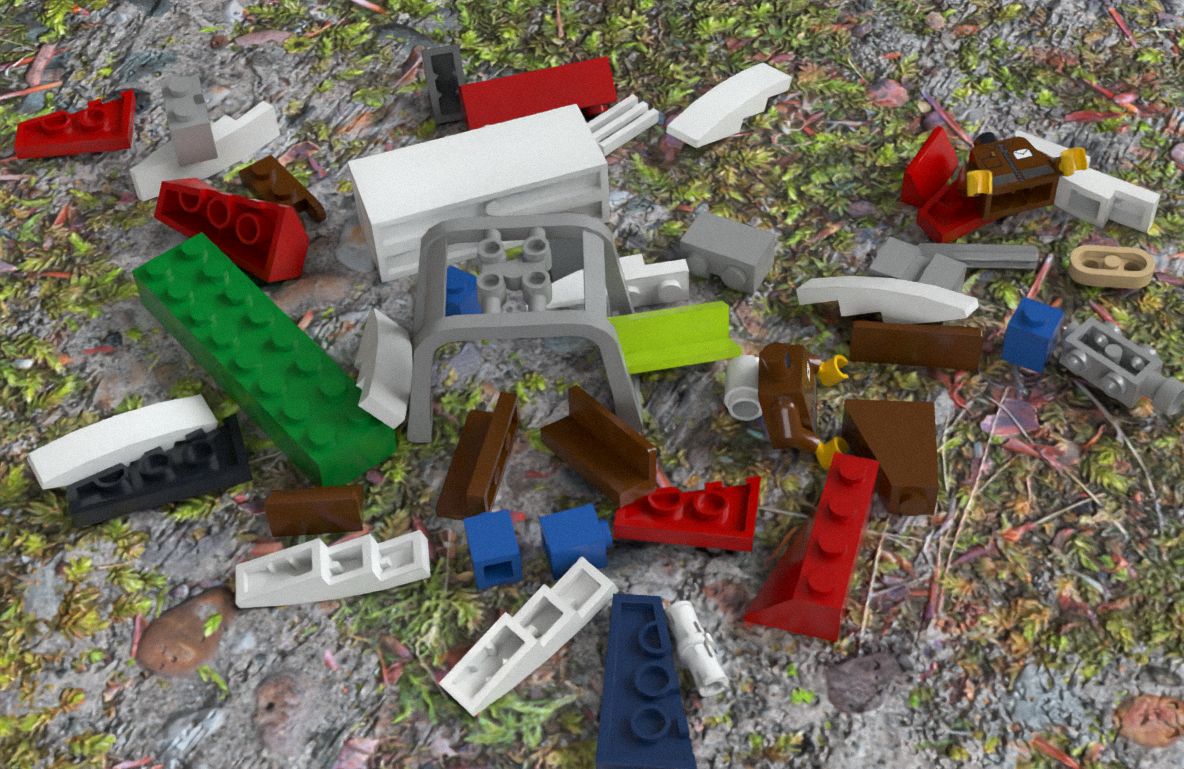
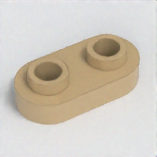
(1111, 266)

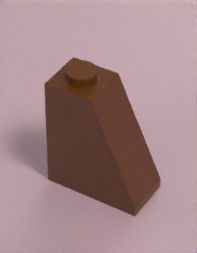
(904, 443)

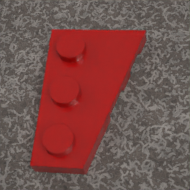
(86, 131)
(949, 215)
(700, 518)

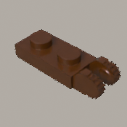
(275, 184)

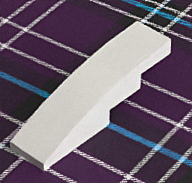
(726, 105)
(233, 143)
(895, 298)
(384, 369)
(119, 440)
(326, 573)
(529, 638)

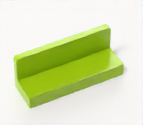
(675, 337)

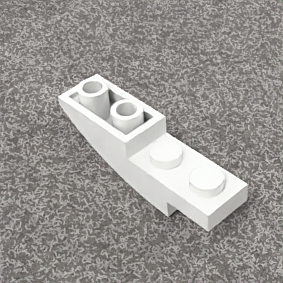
(1099, 196)
(646, 285)

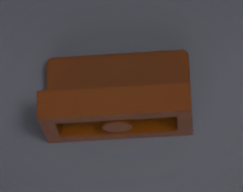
(315, 510)

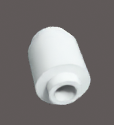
(742, 388)

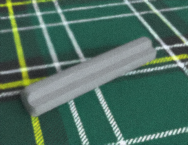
(985, 255)

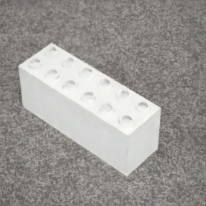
(497, 170)

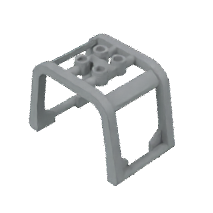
(600, 272)

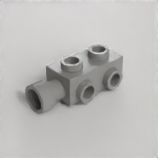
(1118, 365)

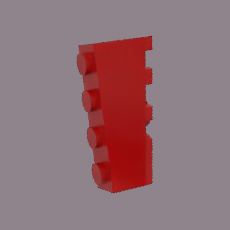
(537, 91)
(249, 231)
(816, 572)

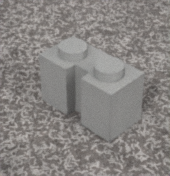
(188, 120)
(729, 250)
(905, 262)

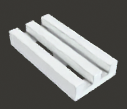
(615, 120)

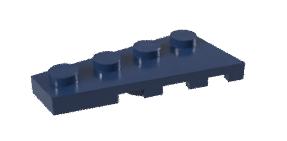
(641, 696)

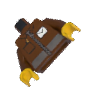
(1014, 175)
(790, 398)

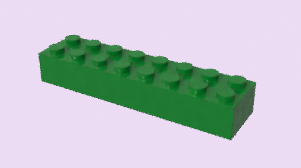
(264, 362)

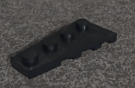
(162, 477)

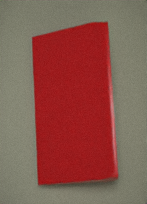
(929, 169)

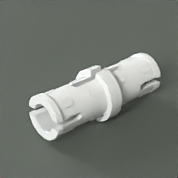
(696, 648)

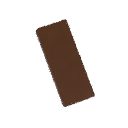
(916, 344)
(603, 449)
(480, 460)

